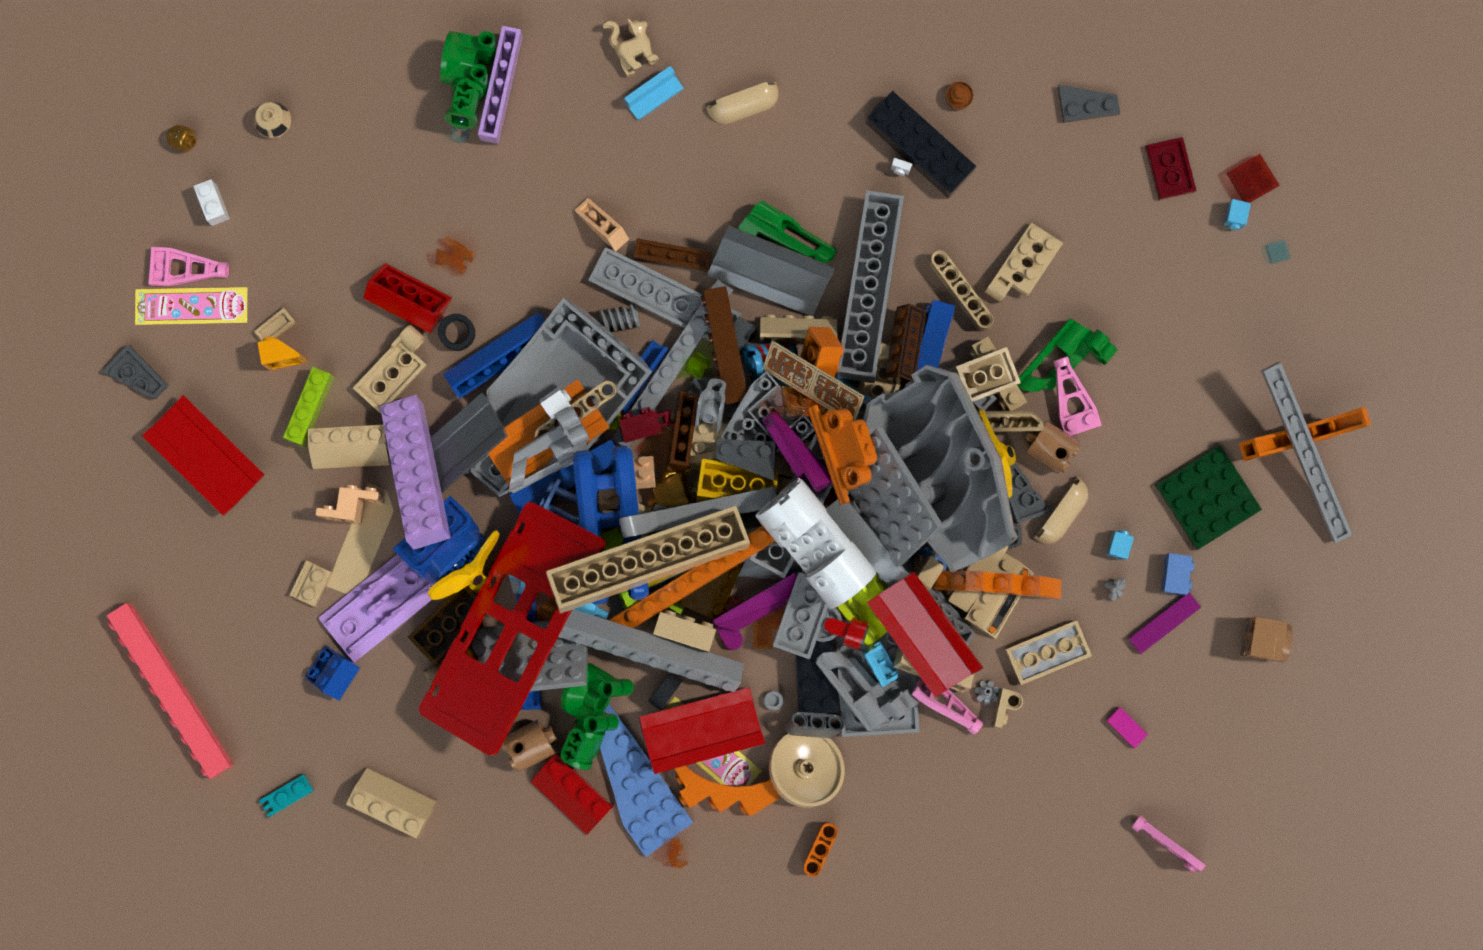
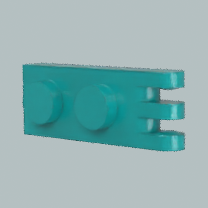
(287, 795)

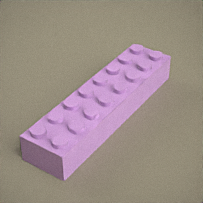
(415, 472)

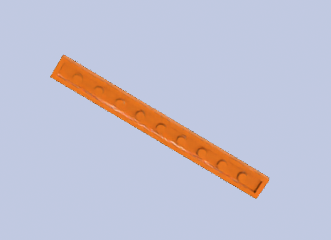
(691, 582)

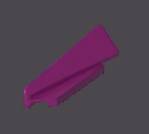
(797, 453)
(757, 606)

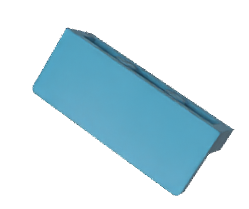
(653, 93)

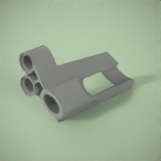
(564, 442)
(875, 707)

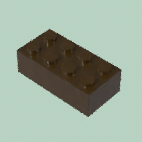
(440, 629)

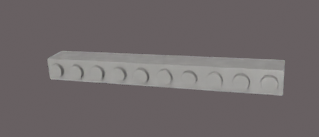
(652, 650)

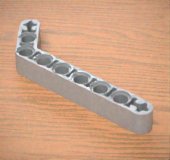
(679, 515)

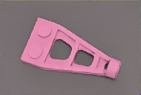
(161, 267)
(1080, 421)
(967, 718)
(1191, 862)

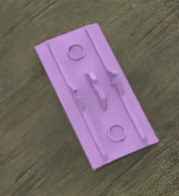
(376, 608)

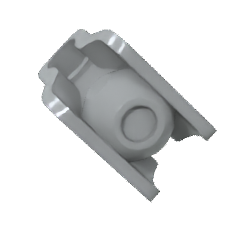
(711, 404)

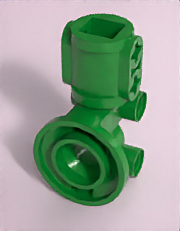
(464, 74)
(588, 706)

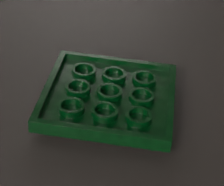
(1208, 497)

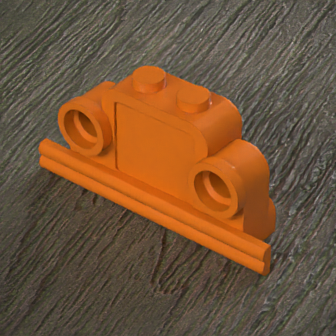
(845, 449)

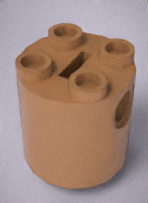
(1046, 442)
(535, 742)

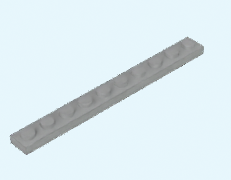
(673, 362)
(1306, 452)

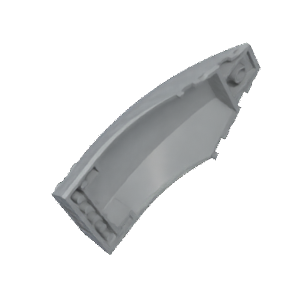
(561, 351)

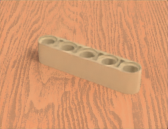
(960, 281)
(582, 404)

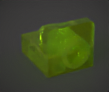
(697, 365)

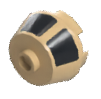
(272, 119)

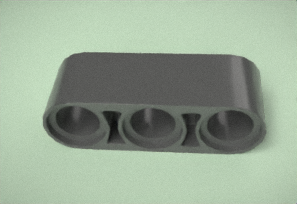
(806, 728)

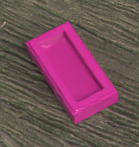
(1127, 727)

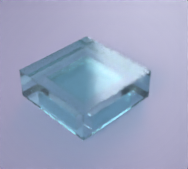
(1277, 252)

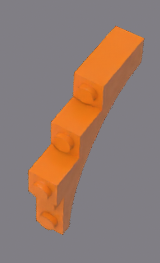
(1319, 430)
(999, 583)
(722, 796)

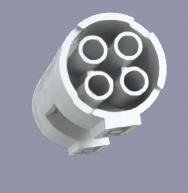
(816, 543)

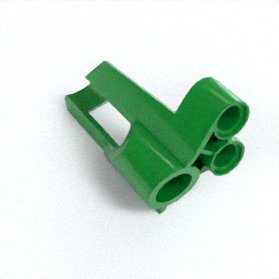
(771, 223)
(1076, 343)

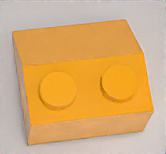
(278, 355)

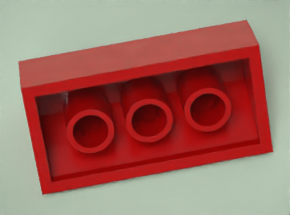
(406, 297)
(571, 794)

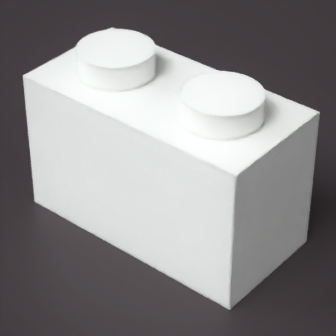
(211, 202)
(555, 402)

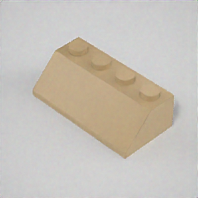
(791, 328)
(348, 447)
(391, 803)

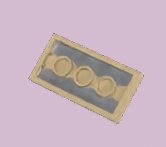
(1048, 652)

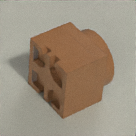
(1267, 639)

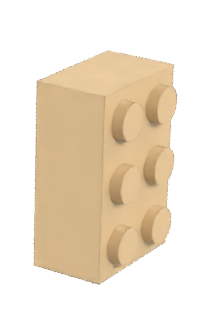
(685, 630)

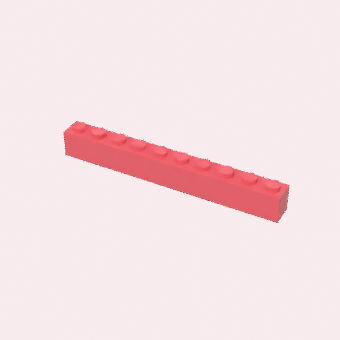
(170, 691)

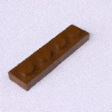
(672, 255)

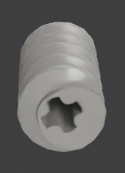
(619, 318)

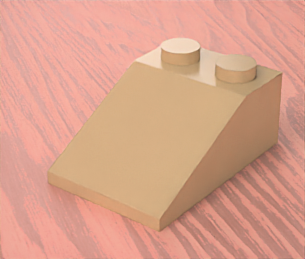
(988, 374)

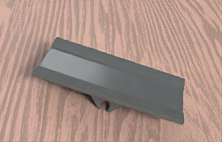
(770, 271)
(466, 440)

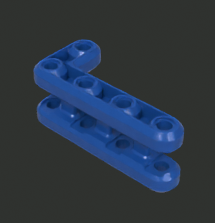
(625, 485)

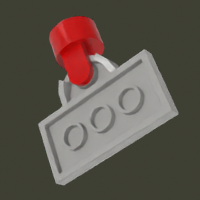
(811, 620)

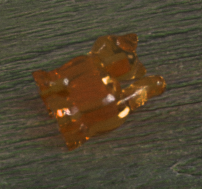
(458, 255)

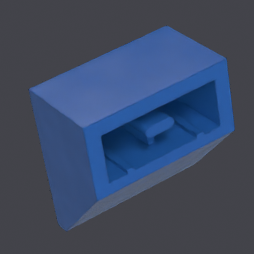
(332, 672)

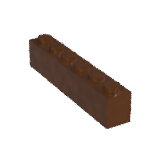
(725, 343)

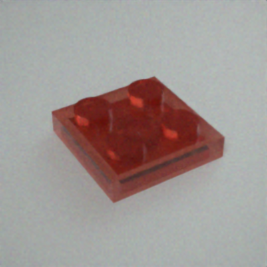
(1253, 179)

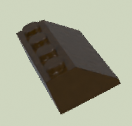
(713, 596)

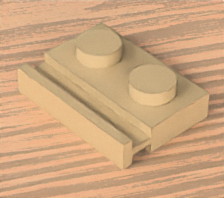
(311, 583)

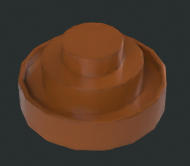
(959, 95)

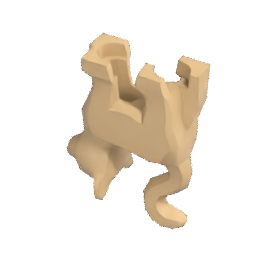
(632, 48)

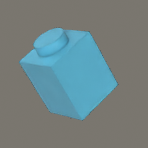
(1237, 214)
(1120, 545)

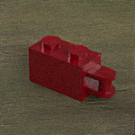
(642, 423)

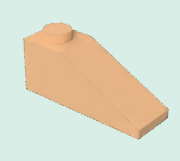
(602, 224)

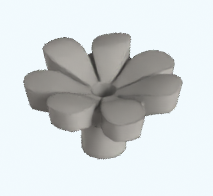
(1115, 588)
(982, 692)

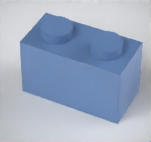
(1177, 574)

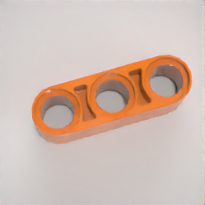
(820, 859)

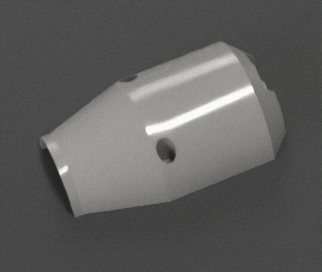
(951, 461)

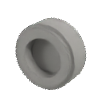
(773, 700)

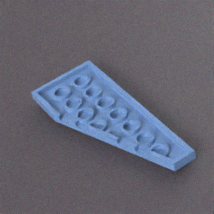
(643, 798)

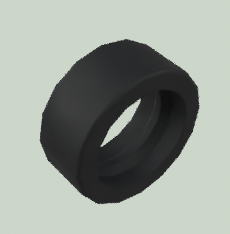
(442, 332)
(665, 691)

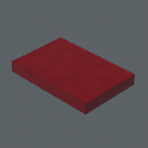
(1170, 168)

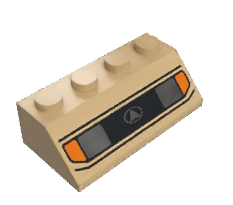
(993, 609)

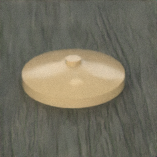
(806, 770)

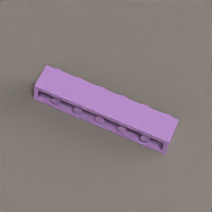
(500, 85)

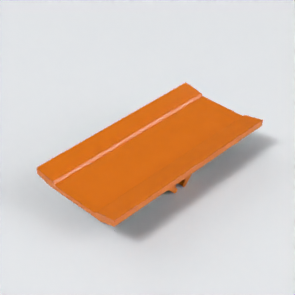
(523, 430)

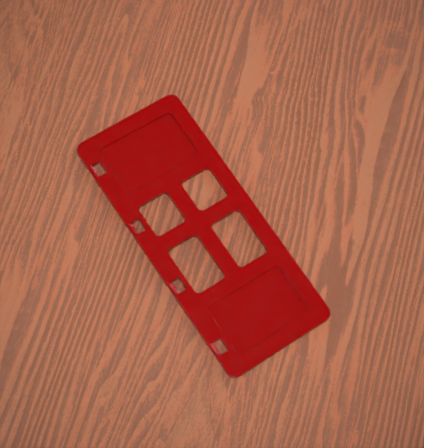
(473, 696)

